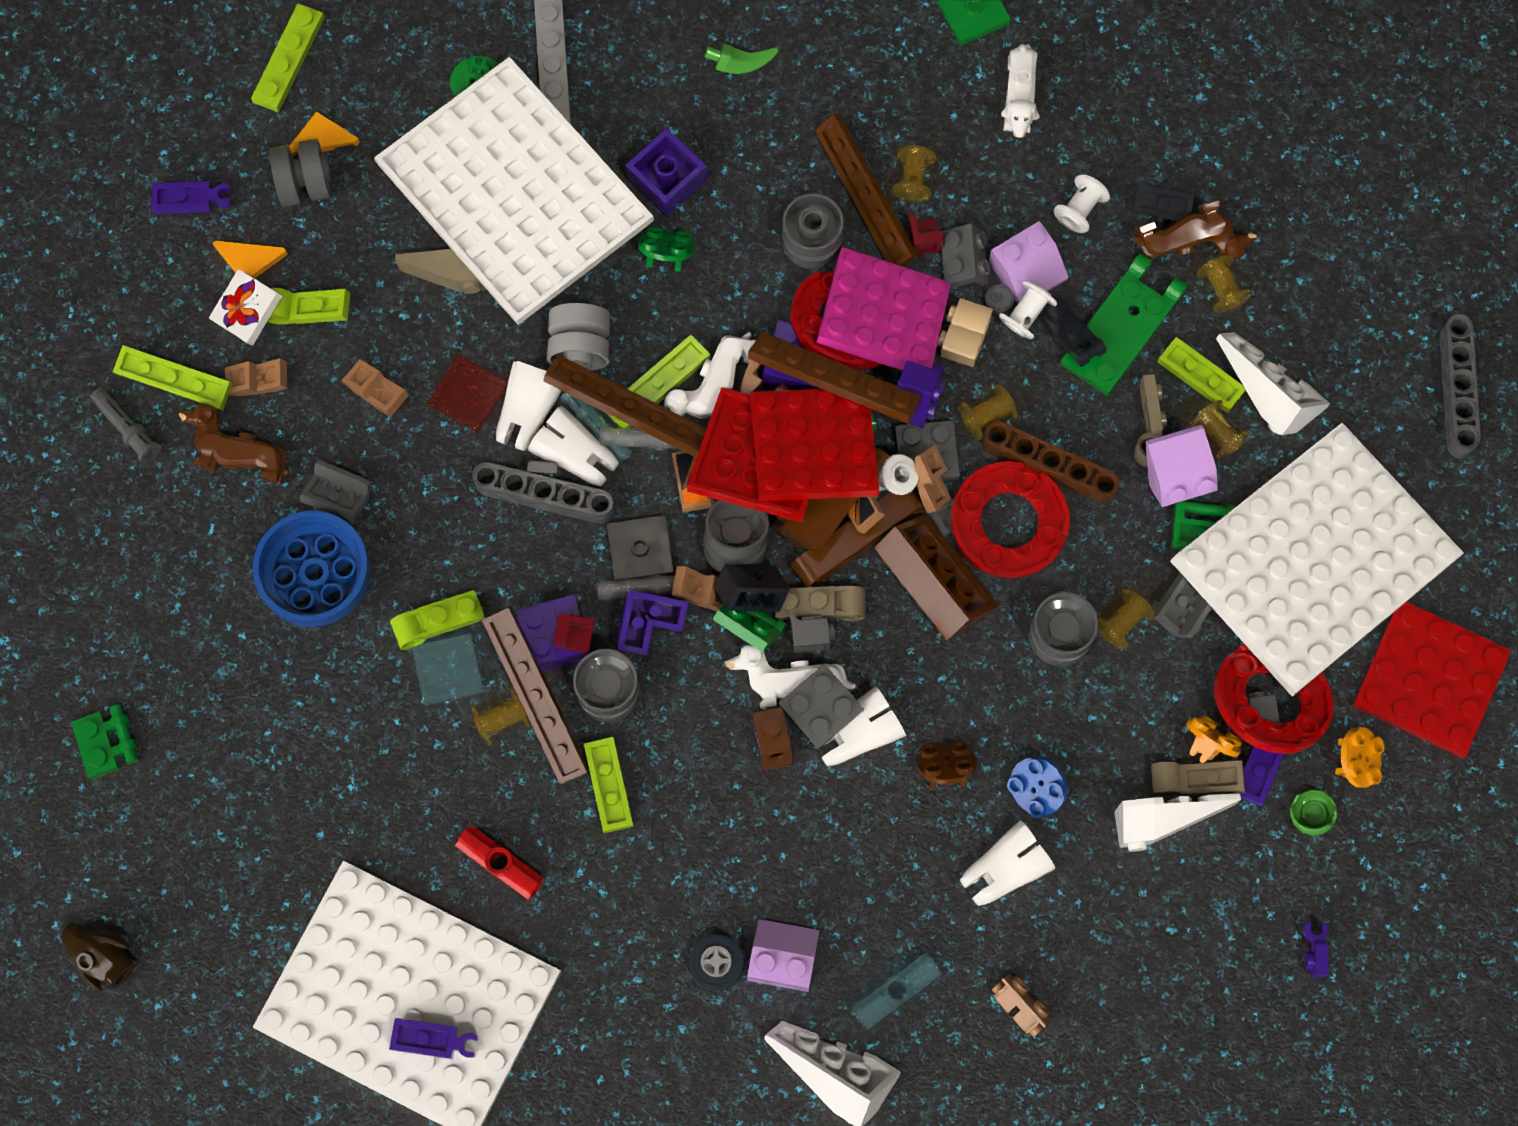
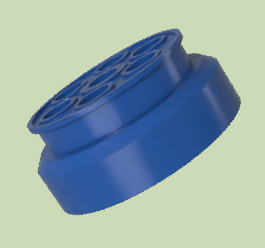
(312, 532)

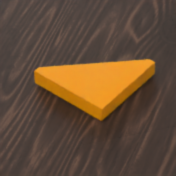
(328, 133)
(249, 257)

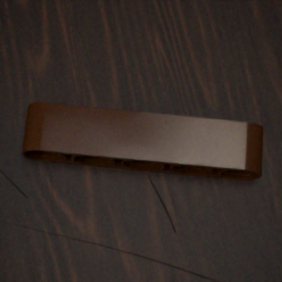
(1066, 462)
(848, 544)

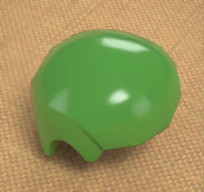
(1313, 812)

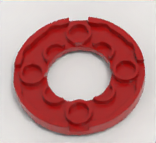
(806, 320)
(1018, 480)
(1245, 721)

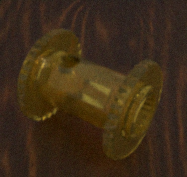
(914, 171)
(1223, 283)
(988, 412)
(1219, 429)
(1125, 619)
(500, 717)

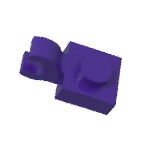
(1317, 957)

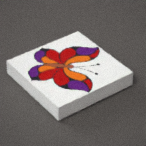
(245, 307)

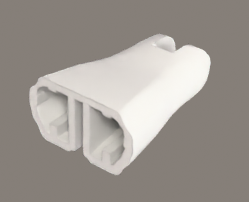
(525, 404)
(572, 447)
(868, 731)
(1008, 865)

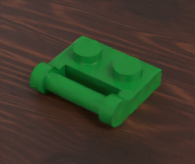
(1188, 530)
(751, 626)

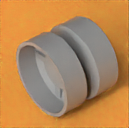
(579, 334)

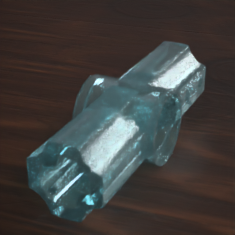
(881, 1004)

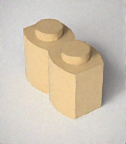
(966, 332)

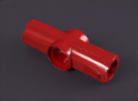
(484, 851)

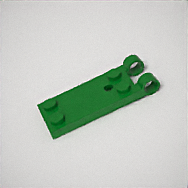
(1122, 332)

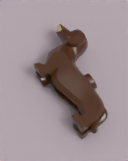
(1191, 230)
(230, 450)

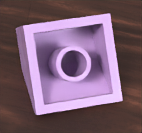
(1028, 257)
(1181, 466)
(783, 955)

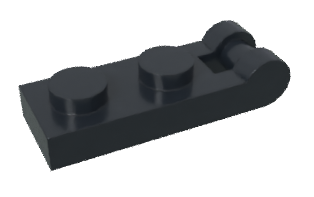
(1071, 332)

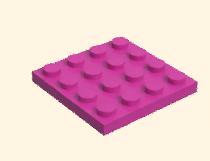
(883, 311)

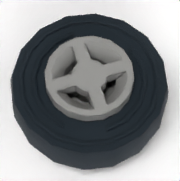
(714, 952)

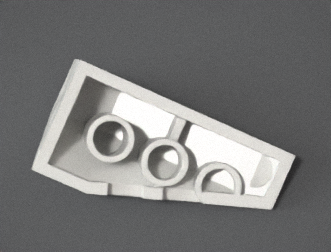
(1277, 397)
(1150, 819)
(842, 1079)

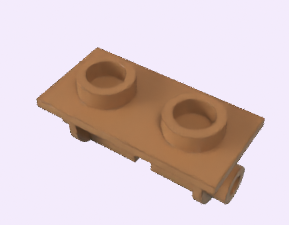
(1031, 1011)

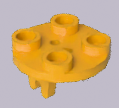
(1210, 740)
(1361, 757)

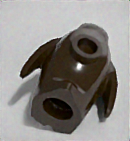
(98, 955)

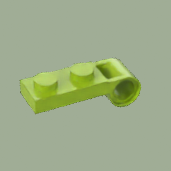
(311, 306)
(435, 619)

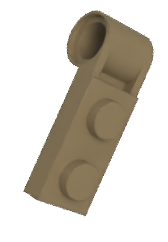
(1154, 418)
(831, 602)
(1199, 779)

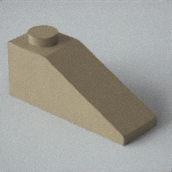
(441, 268)

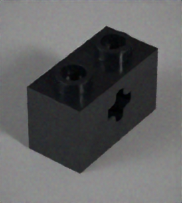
(752, 588)

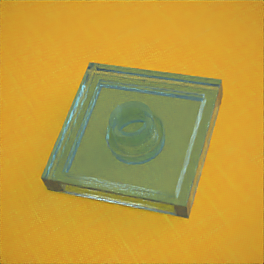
(447, 669)

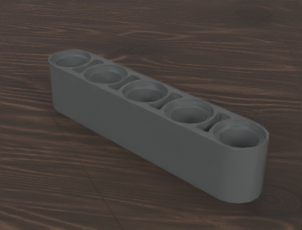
(1453, 397)
(533, 483)

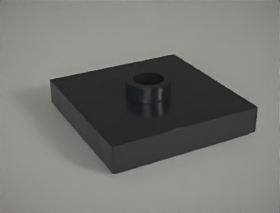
(640, 548)

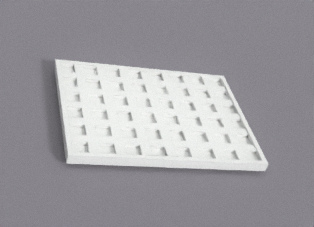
(514, 190)
(1316, 558)
(393, 956)

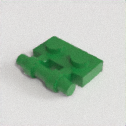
(96, 745)

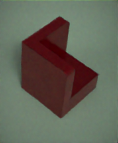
(925, 235)
(573, 633)

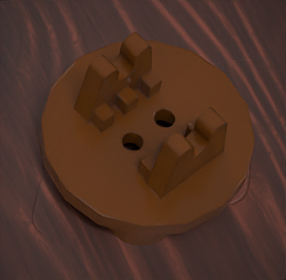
(946, 763)

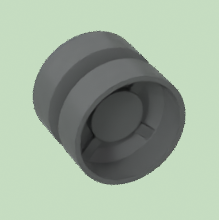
(307, 171)
(812, 231)
(735, 535)
(1063, 629)
(606, 685)

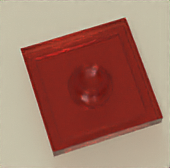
(467, 394)

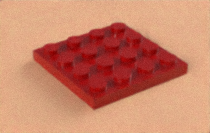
(812, 446)
(727, 460)
(1431, 679)

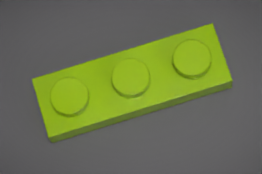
(1201, 374)
(608, 785)

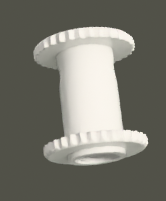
(1088, 194)
(1028, 309)
(897, 476)

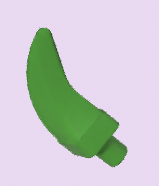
(738, 61)

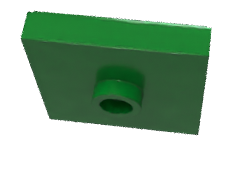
(973, 17)

